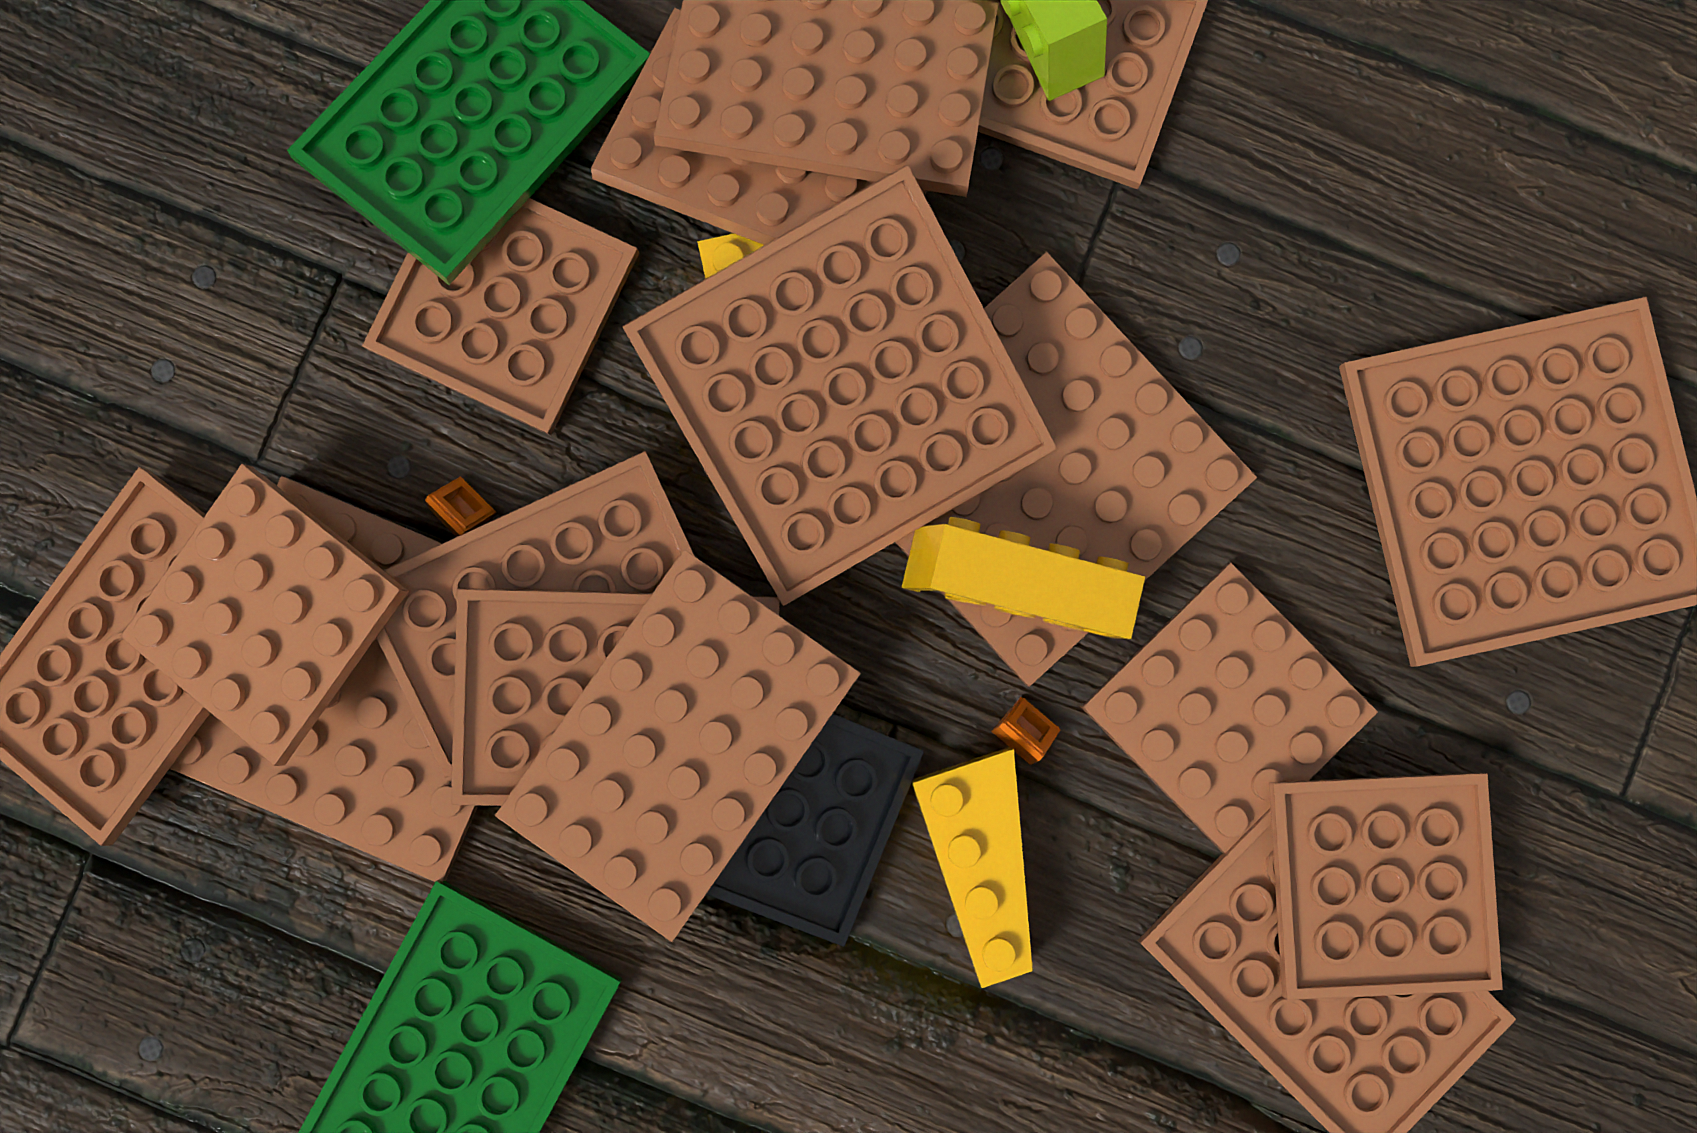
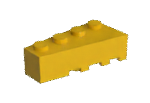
(1024, 578)
(978, 844)

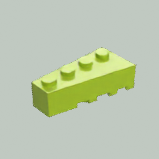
(1061, 41)

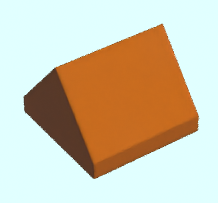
(459, 507)
(1026, 731)

